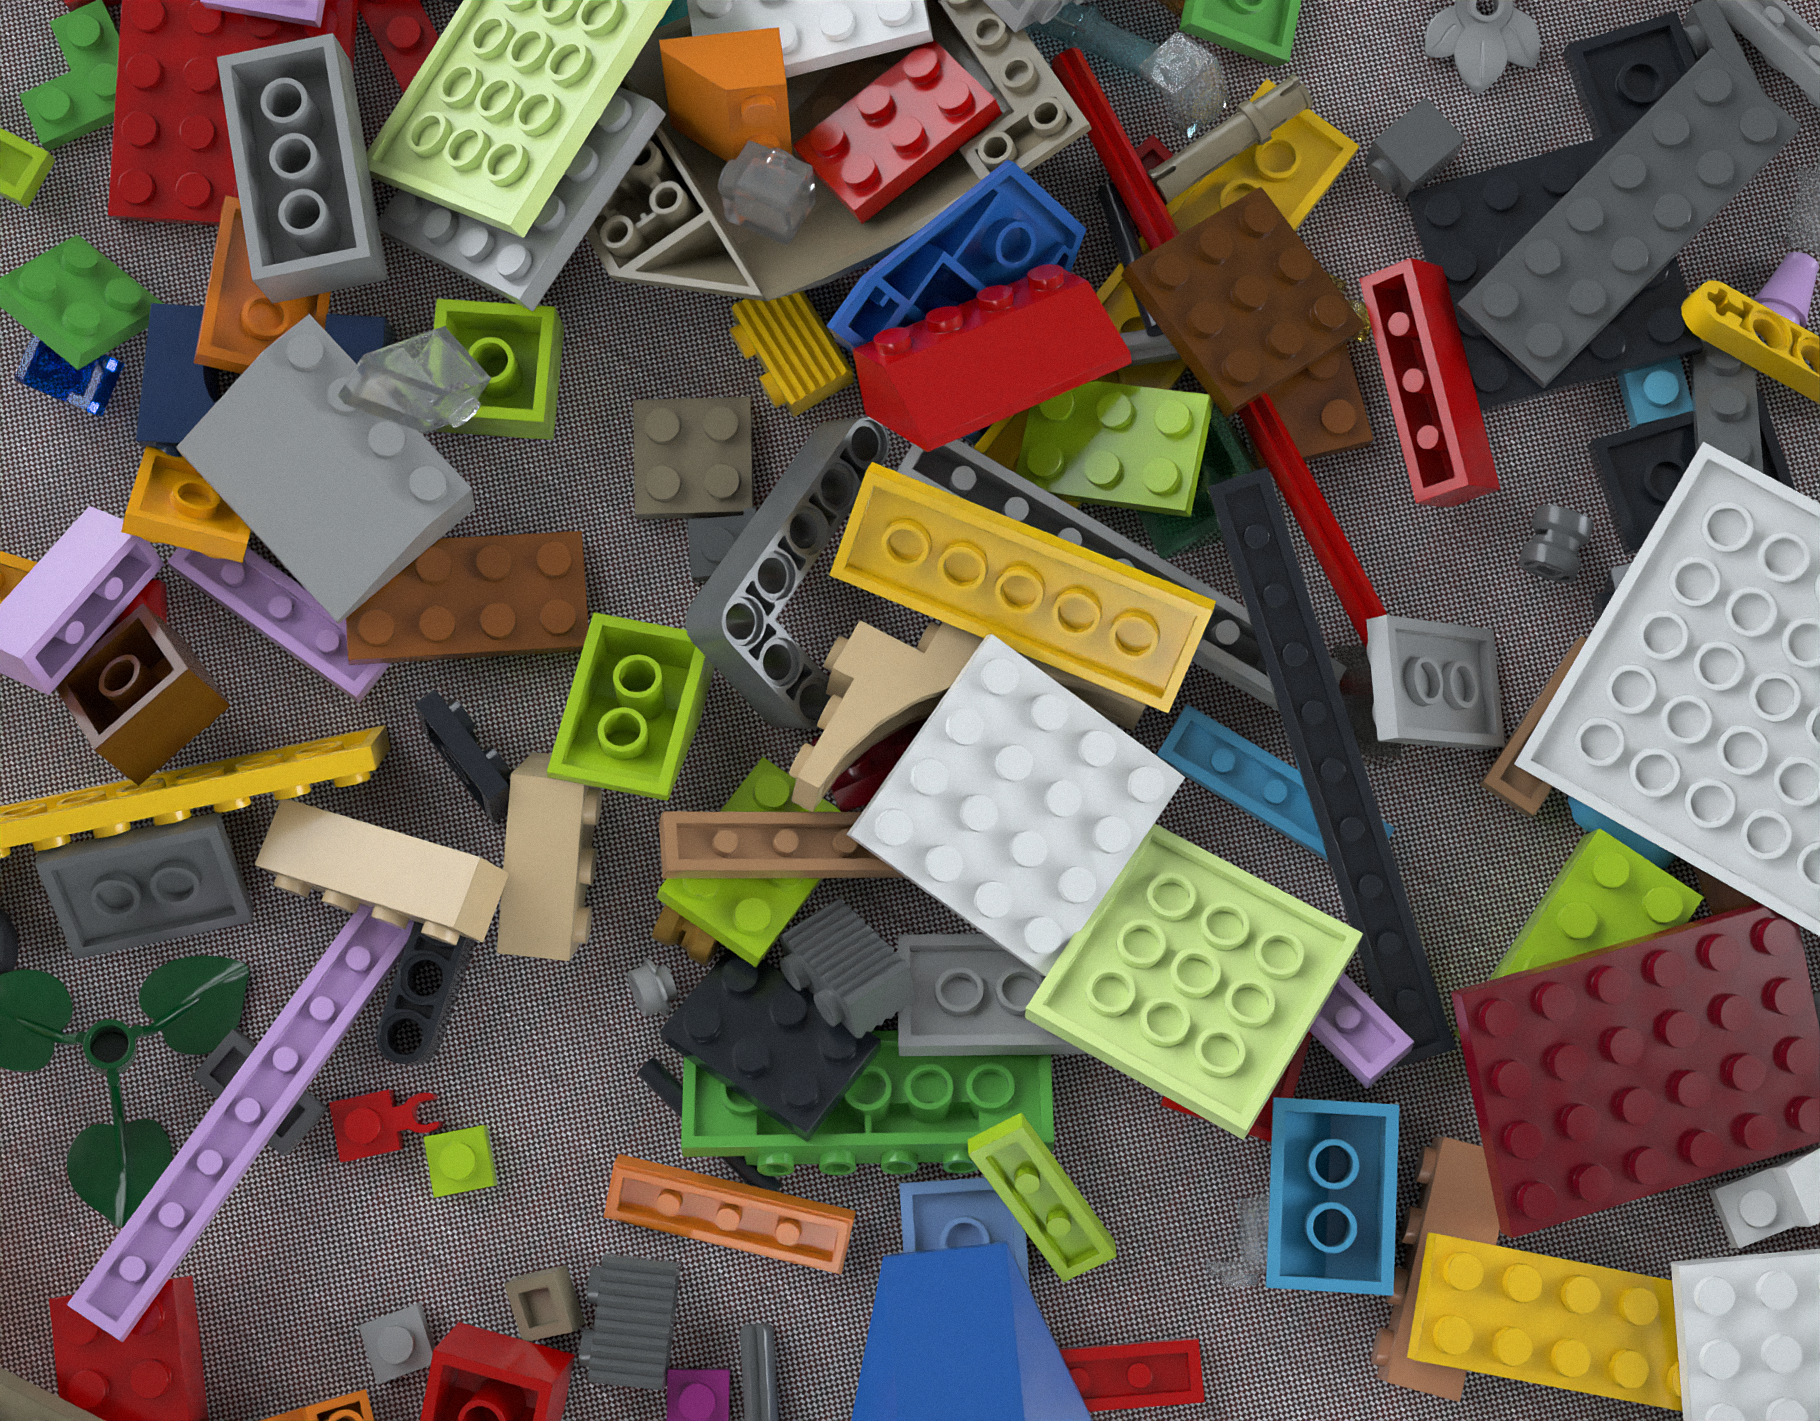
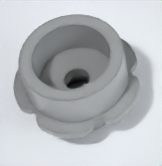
(652, 988)

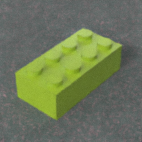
(1598, 901)

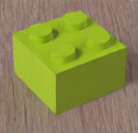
(519, 354)

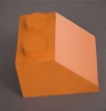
(728, 90)

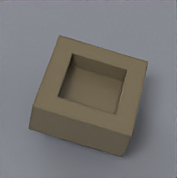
(544, 1303)

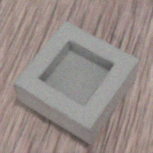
(398, 1343)

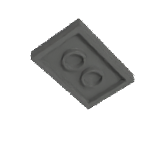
(145, 886)

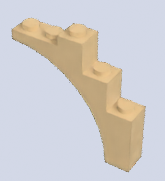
(886, 685)

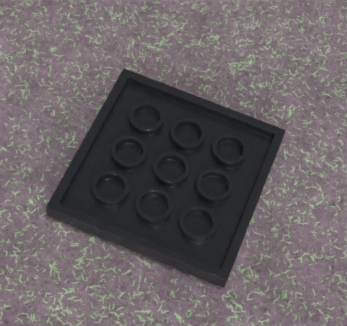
(1482, 216)

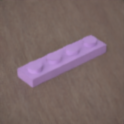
(281, 613)

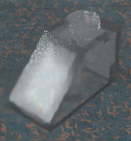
(418, 382)

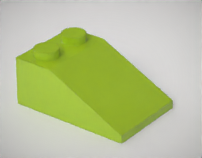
(631, 708)

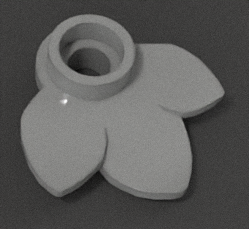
(1483, 42)

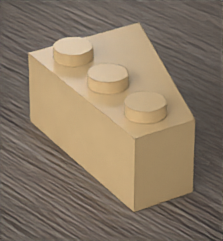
(547, 863)

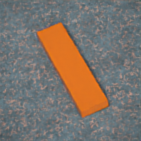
(729, 1214)

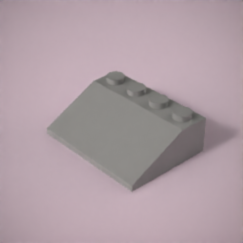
(322, 482)

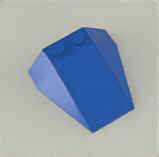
(975, 243)
(961, 1343)

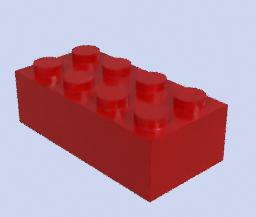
(144, 1378)

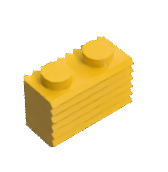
(793, 349)

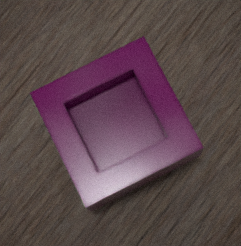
(698, 1394)

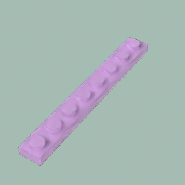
(239, 1124)

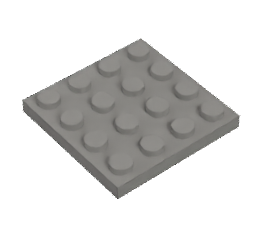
(528, 265)

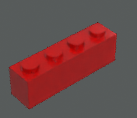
(1429, 383)

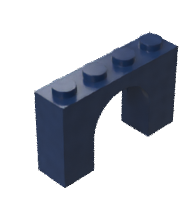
(181, 393)

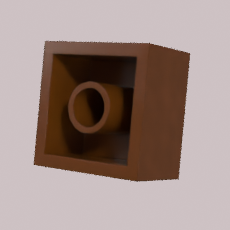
(141, 695)

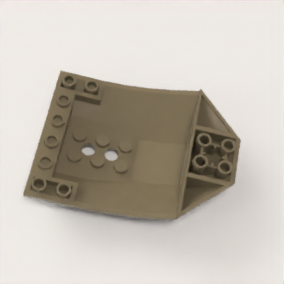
(670, 220)

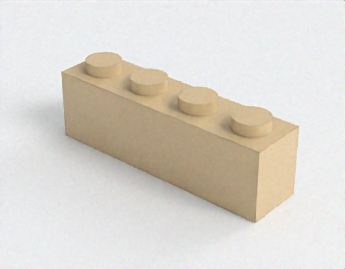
(382, 870)

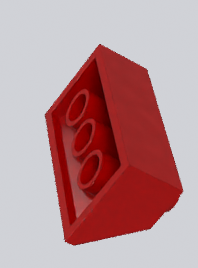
(988, 357)

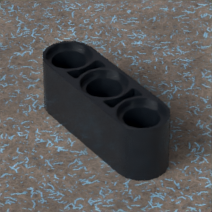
(430, 1011)

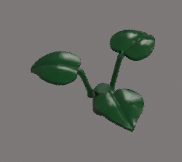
(194, 1006)

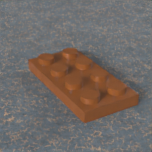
(477, 602)

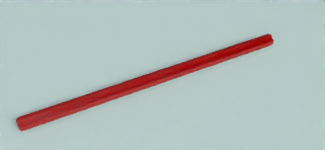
(1258, 416)

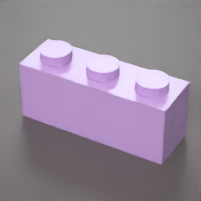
(72, 599)

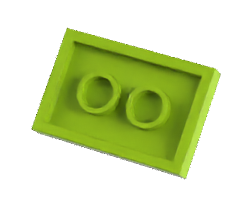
(1118, 446)
(747, 911)

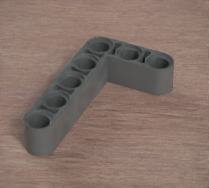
(769, 566)

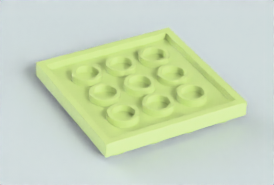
(1195, 979)

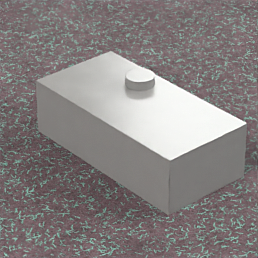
(301, 168)

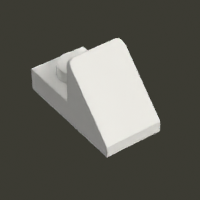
(1770, 1199)

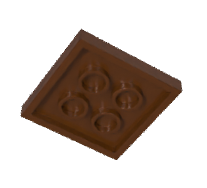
(1243, 301)

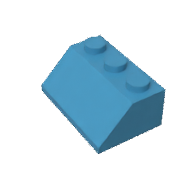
(1332, 1196)

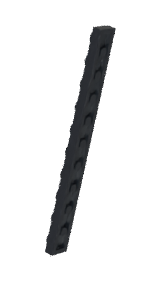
(1329, 759)

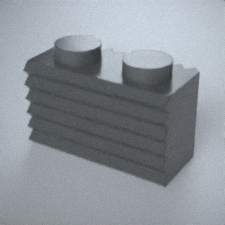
(846, 969)
(631, 1321)

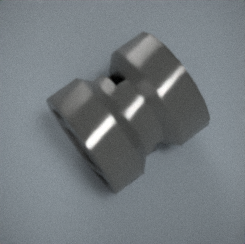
(1556, 543)

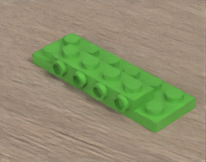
(892, 1115)

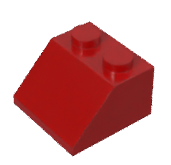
(495, 1378)

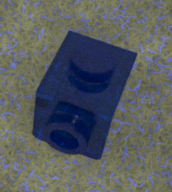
(54, 376)

